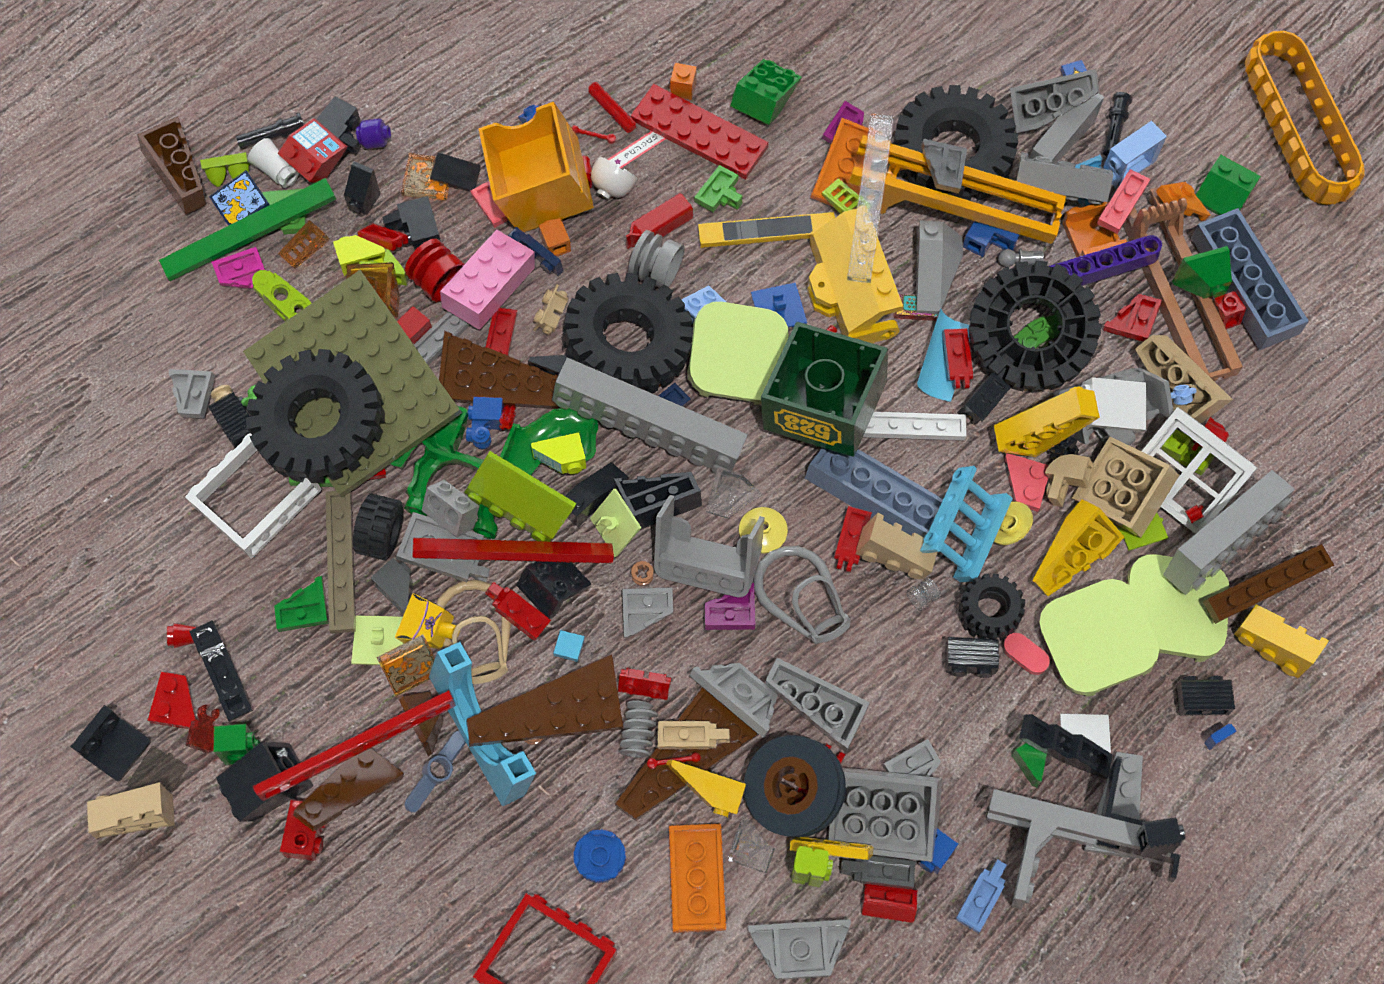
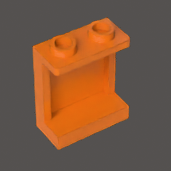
(1085, 233)

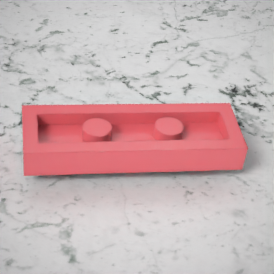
(1123, 201)

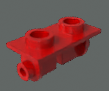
(633, 682)

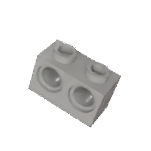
(450, 508)

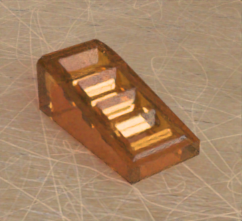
(304, 233)

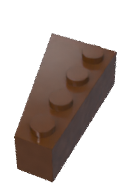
(172, 161)

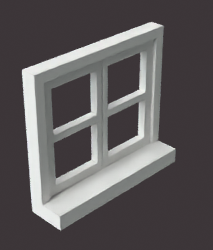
(1210, 444)

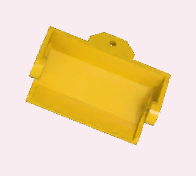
(851, 302)

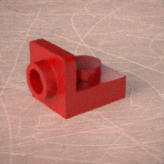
(1231, 309)

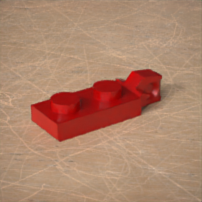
(517, 611)

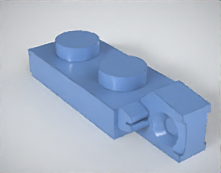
(982, 897)

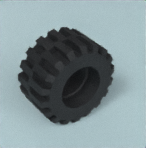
(377, 526)
(995, 589)

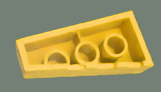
(1047, 423)

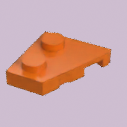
(1183, 190)

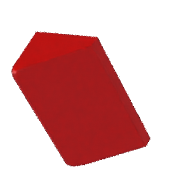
(890, 903)

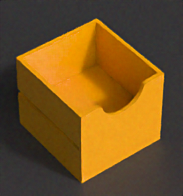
(536, 169)

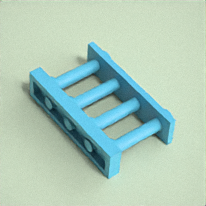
(986, 524)

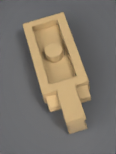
(690, 735)

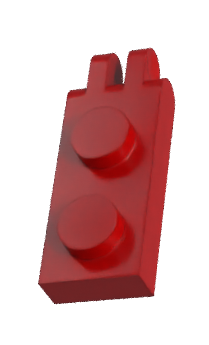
(958, 357)
(850, 536)

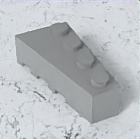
(1065, 179)
(819, 702)

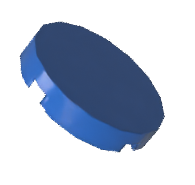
(599, 856)

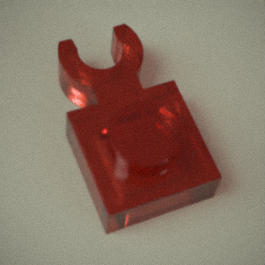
(202, 730)

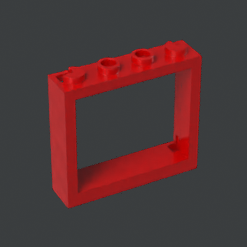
(561, 918)

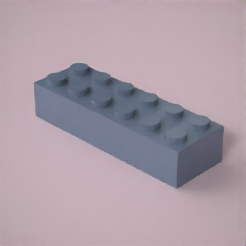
(1271, 308)

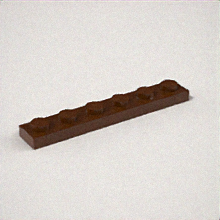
(1268, 583)

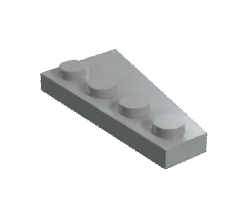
(1126, 796)

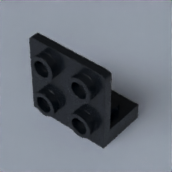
(551, 584)
(110, 744)

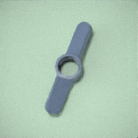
(428, 781)

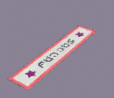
(636, 149)

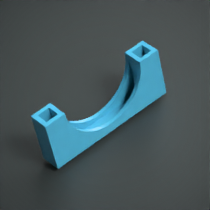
(506, 772)

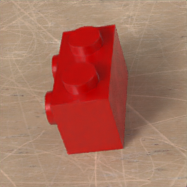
(298, 839)

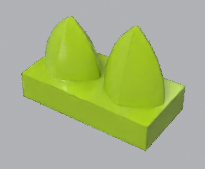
(216, 167)

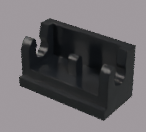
(985, 398)

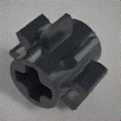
(1064, 448)

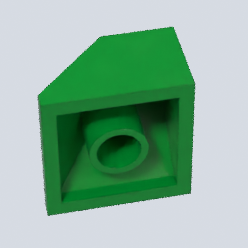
(1205, 273)

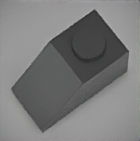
(395, 583)

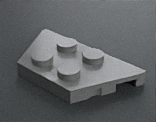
(740, 693)
(801, 947)

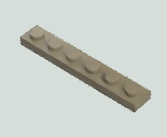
(340, 563)

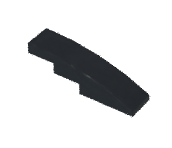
(1065, 746)

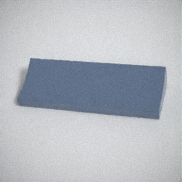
(875, 488)

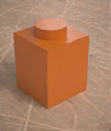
(683, 80)
(555, 237)

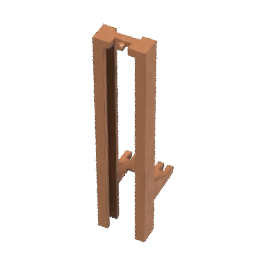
(1171, 221)

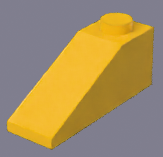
(714, 790)

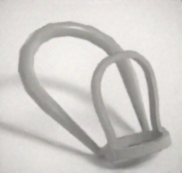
(824, 576)

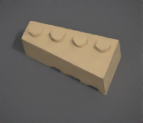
(1169, 362)

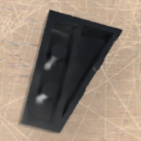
(648, 495)

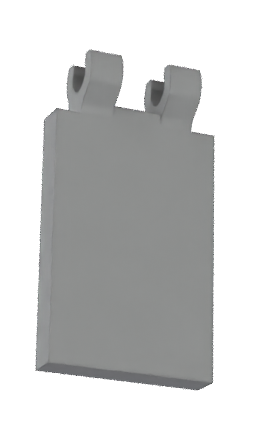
(425, 527)

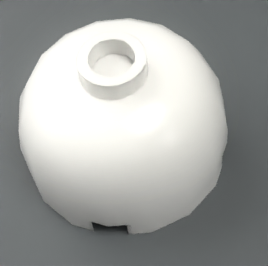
(611, 179)

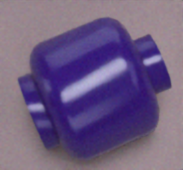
(373, 133)

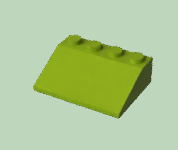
(519, 498)

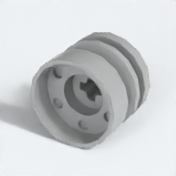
(654, 259)

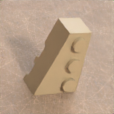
(894, 548)
(131, 811)

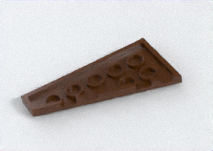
(483, 372)
(566, 706)
(657, 785)

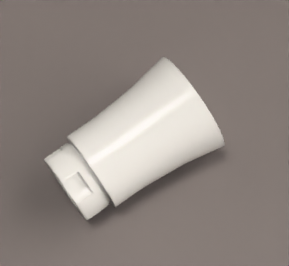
(266, 158)

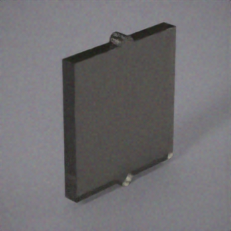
(158, 768)

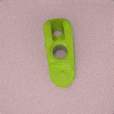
(269, 284)

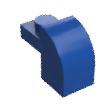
(982, 236)

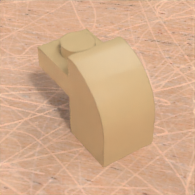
(1067, 471)

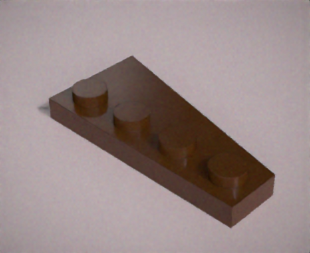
(346, 788)

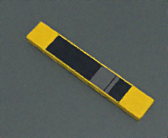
(761, 229)

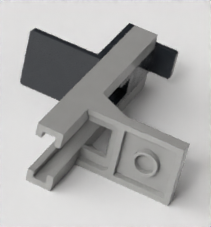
(1049, 820)

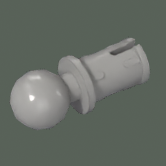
(1008, 257)

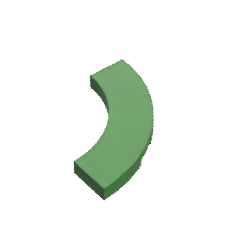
(1039, 332)

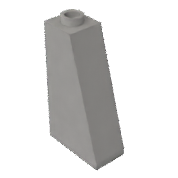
(1068, 130)

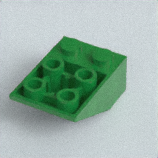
(765, 91)

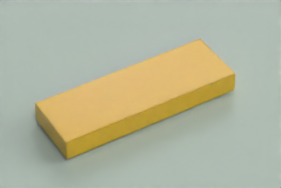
(834, 848)

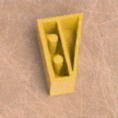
(1279, 642)

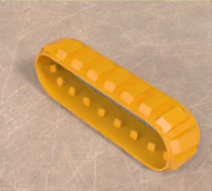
(1299, 57)

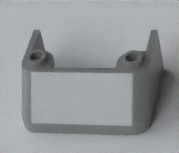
(1157, 396)
(701, 561)

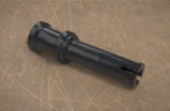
(1117, 115)
(280, 128)

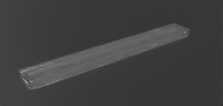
(870, 198)

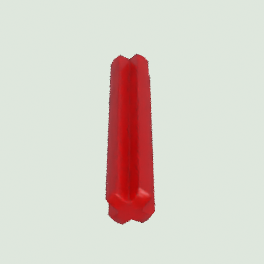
(612, 107)

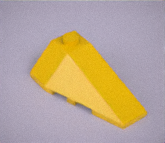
(1079, 542)

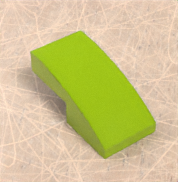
(1180, 448)

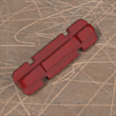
(507, 417)

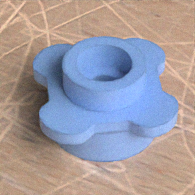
(1182, 394)

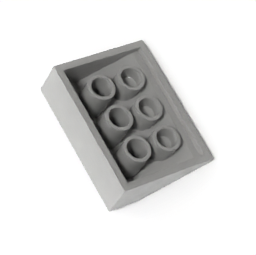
(890, 813)

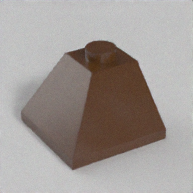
(429, 730)

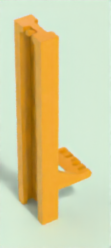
(898, 190)

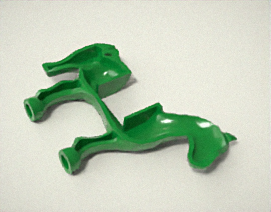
(443, 446)

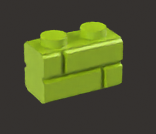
(811, 867)

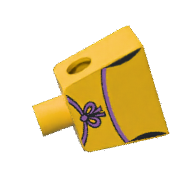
(426, 619)

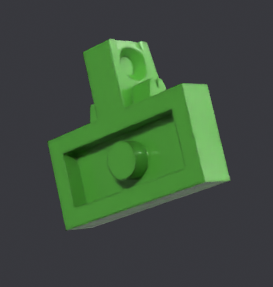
(719, 190)

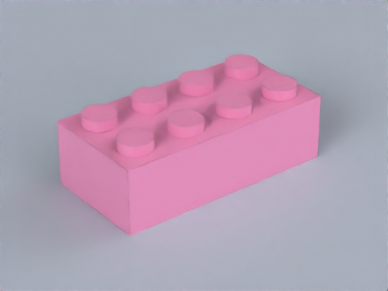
(487, 279)

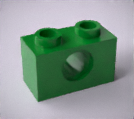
(233, 742)

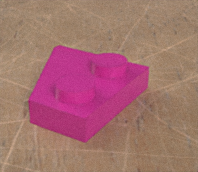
(238, 268)

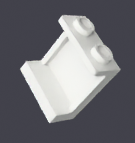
(1119, 404)

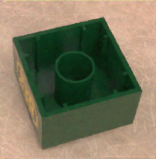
(824, 388)

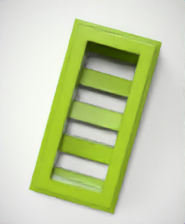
(833, 200)

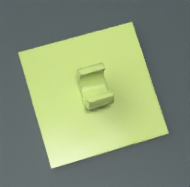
(615, 522)
(373, 638)

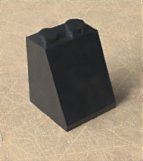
(253, 768)

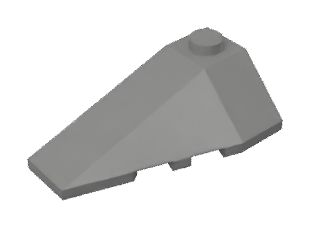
(1048, 99)
(937, 260)

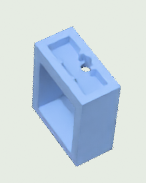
(1135, 152)

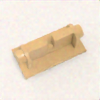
(553, 302)

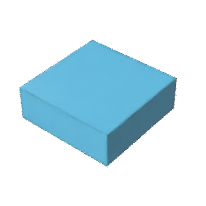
(569, 646)

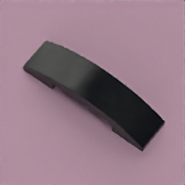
(221, 670)

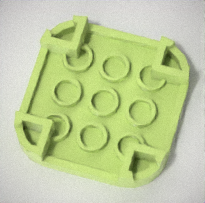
(735, 350)
(1178, 619)
(1099, 637)

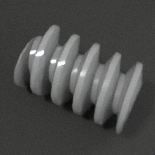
(637, 729)

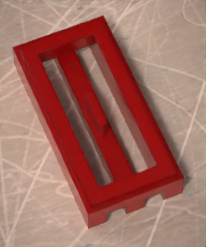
(383, 236)

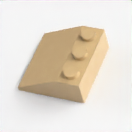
(1128, 486)

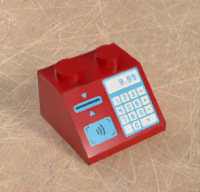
(312, 151)

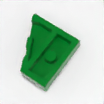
(303, 608)

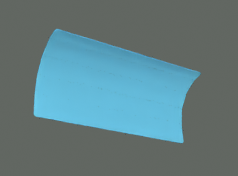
(934, 375)

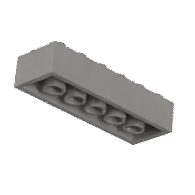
(1229, 532)

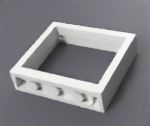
(272, 523)

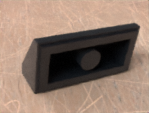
(455, 172)

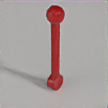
(611, 138)
(653, 763)

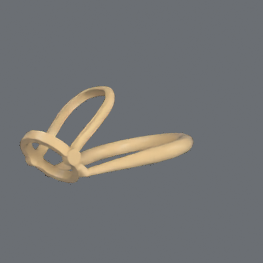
(502, 642)

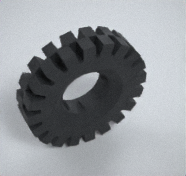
(965, 114)
(633, 302)
(1030, 366)
(289, 390)

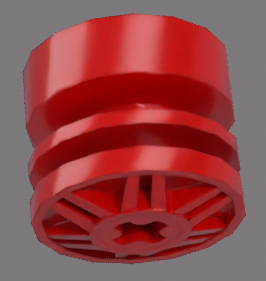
(432, 267)

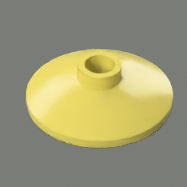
(1015, 524)
(777, 528)

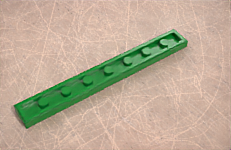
(247, 229)

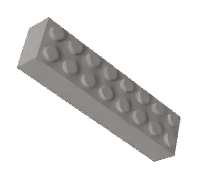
(647, 417)

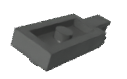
(881, 871)

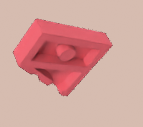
(1027, 480)

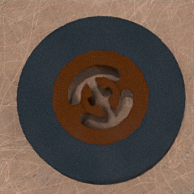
(777, 810)

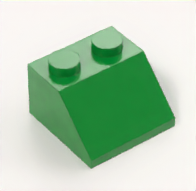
(1227, 186)

